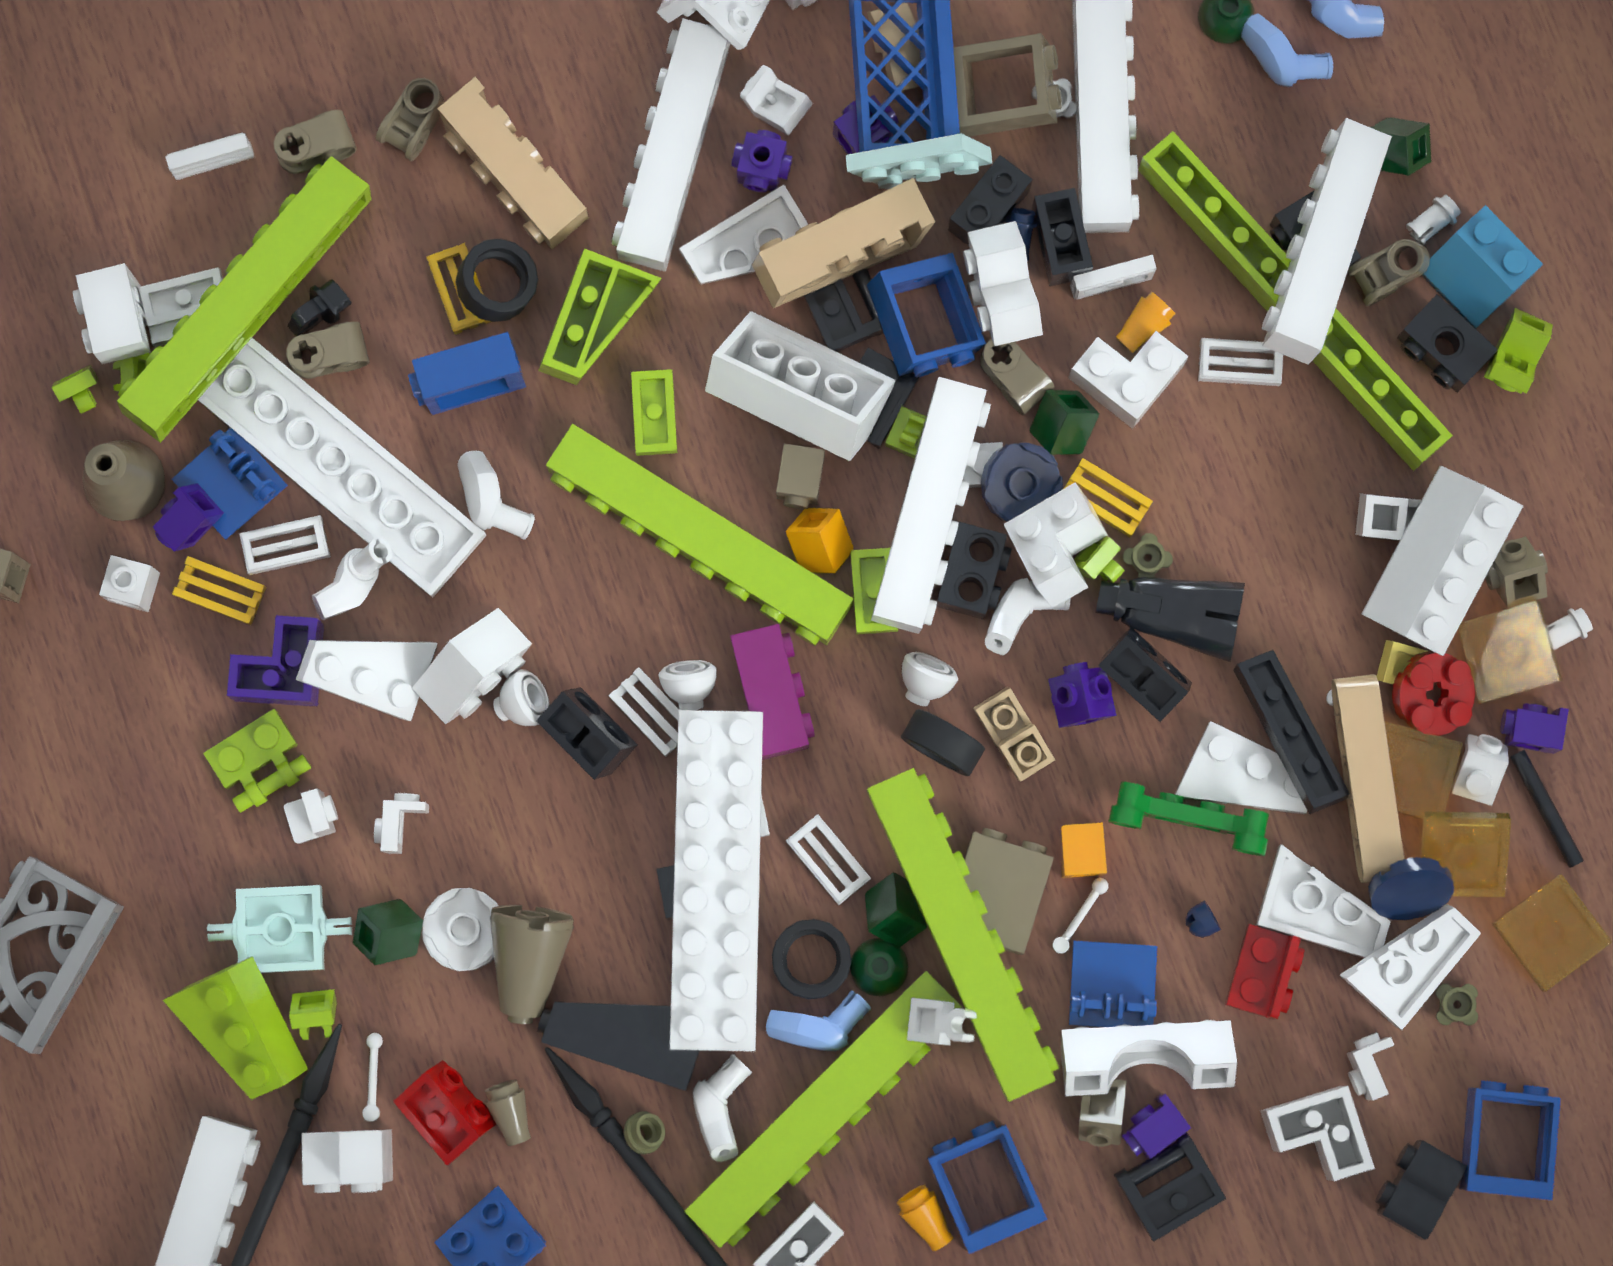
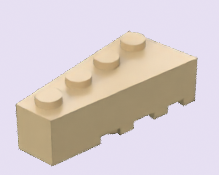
(511, 165)
(843, 243)

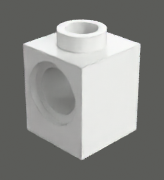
(129, 583)

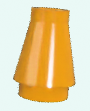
(1148, 316)
(924, 1215)

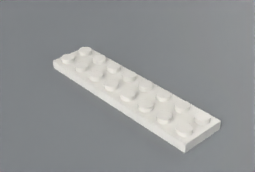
(342, 466)
(716, 881)

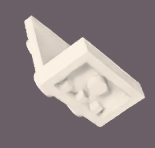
(732, 18)

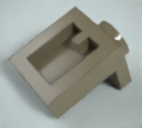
(1103, 1116)

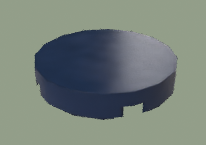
(1019, 479)
(1411, 889)

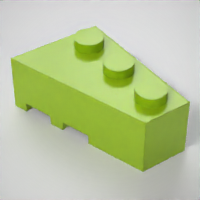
(593, 313)
(240, 1027)

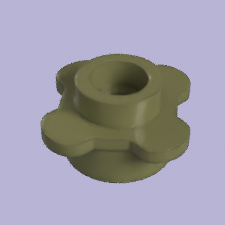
(1148, 545)
(1465, 995)

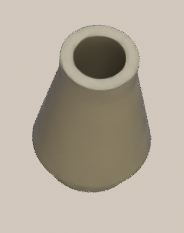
(508, 1109)

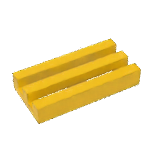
(471, 321)
(1118, 486)
(186, 578)

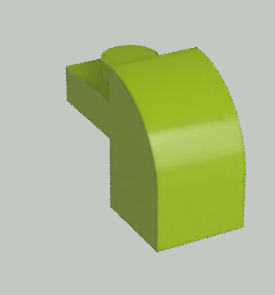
(1518, 352)

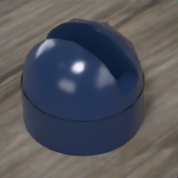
(1201, 921)

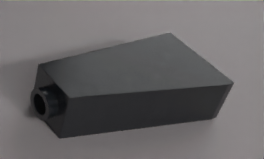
(622, 1037)

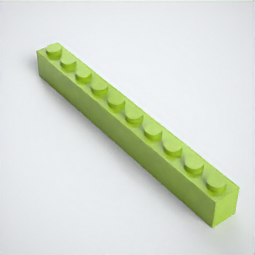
(1258, 264)

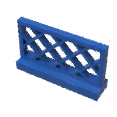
(936, 65)

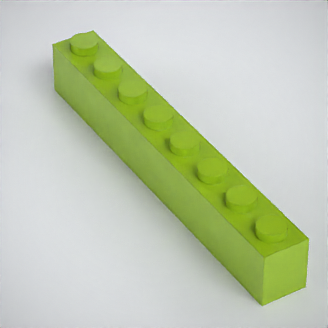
(243, 299)
(699, 535)
(961, 934)
(813, 1120)

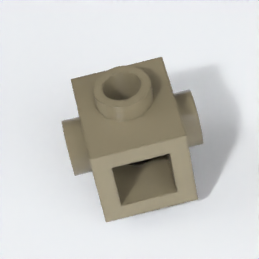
(1518, 573)

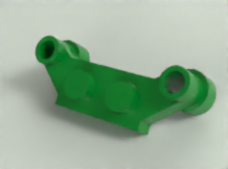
(1134, 805)

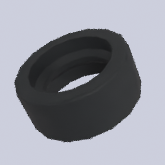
(512, 255)
(943, 742)
(822, 929)

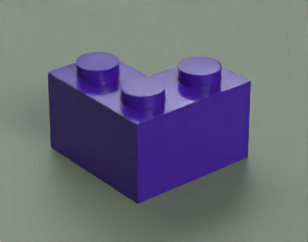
(274, 678)

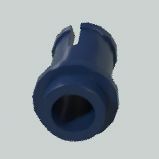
(1026, 222)

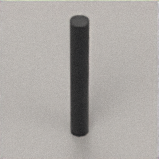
(1546, 808)

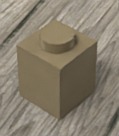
(800, 476)

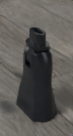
(1179, 611)

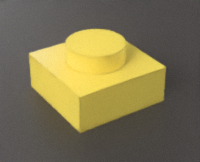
(1395, 660)

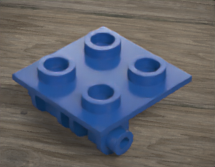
(233, 478)
(1112, 984)
(491, 1235)

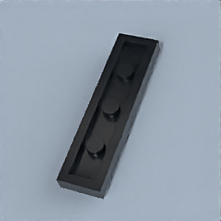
(1291, 732)

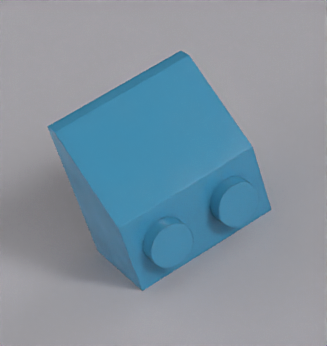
(1481, 267)

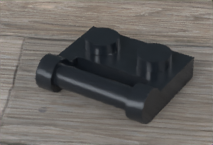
(837, 316)
(1178, 1198)

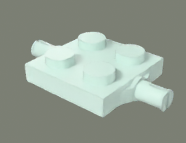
(281, 928)

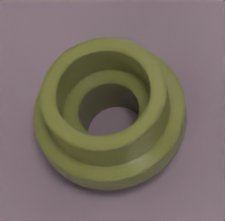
(652, 1127)

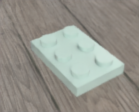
(920, 160)

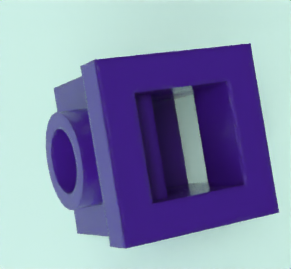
(186, 517)
(1534, 728)
(1155, 1127)

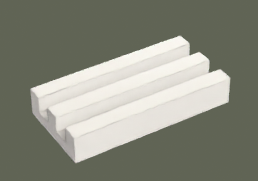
(209, 156)
(1113, 277)
(1238, 377)
(250, 553)
(628, 686)
(850, 887)

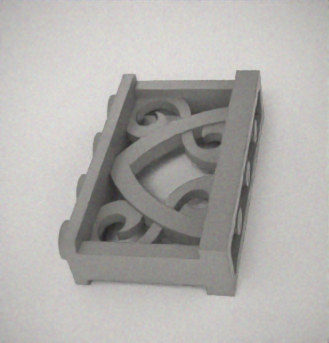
(89, 933)

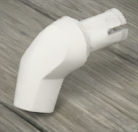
(484, 499)
(353, 579)
(1012, 611)
(712, 1111)

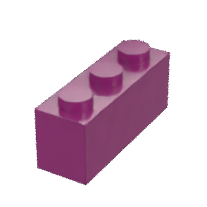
(773, 689)

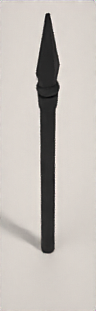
(312, 1090)
(589, 1103)

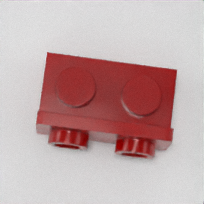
(1264, 972)
(445, 1111)

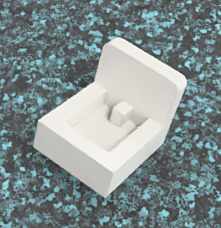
(775, 100)
(1481, 769)
(311, 816)
(390, 827)
(1365, 1074)

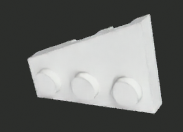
(735, 243)
(369, 672)
(1239, 773)
(1317, 910)
(1412, 965)

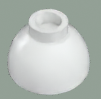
(926, 677)
(688, 682)
(521, 699)

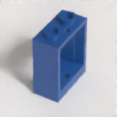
(957, 305)
(466, 374)
(1546, 1147)
(1005, 1226)

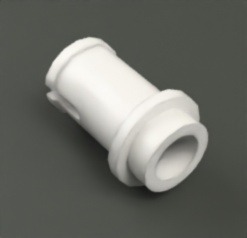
(1434, 219)
(1569, 627)

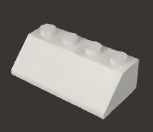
(798, 385)
(1442, 560)

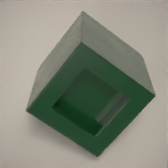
(1408, 146)
(1064, 422)
(893, 911)
(387, 931)

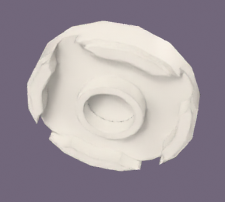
(460, 929)

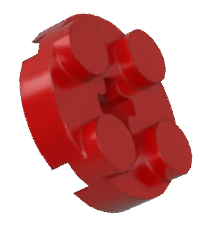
(1456, 697)

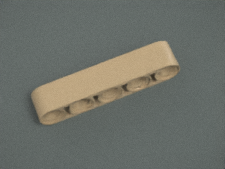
(1367, 774)

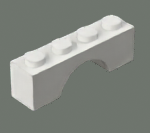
(1197, 1051)

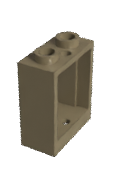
(1047, 93)

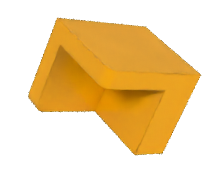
(820, 540)
(1083, 850)

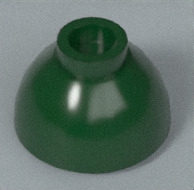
(1224, 19)
(879, 967)

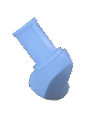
(1349, 18)
(1278, 56)
(818, 1032)

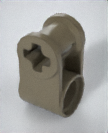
(410, 120)
(316, 140)
(1386, 270)
(332, 350)
(1020, 380)

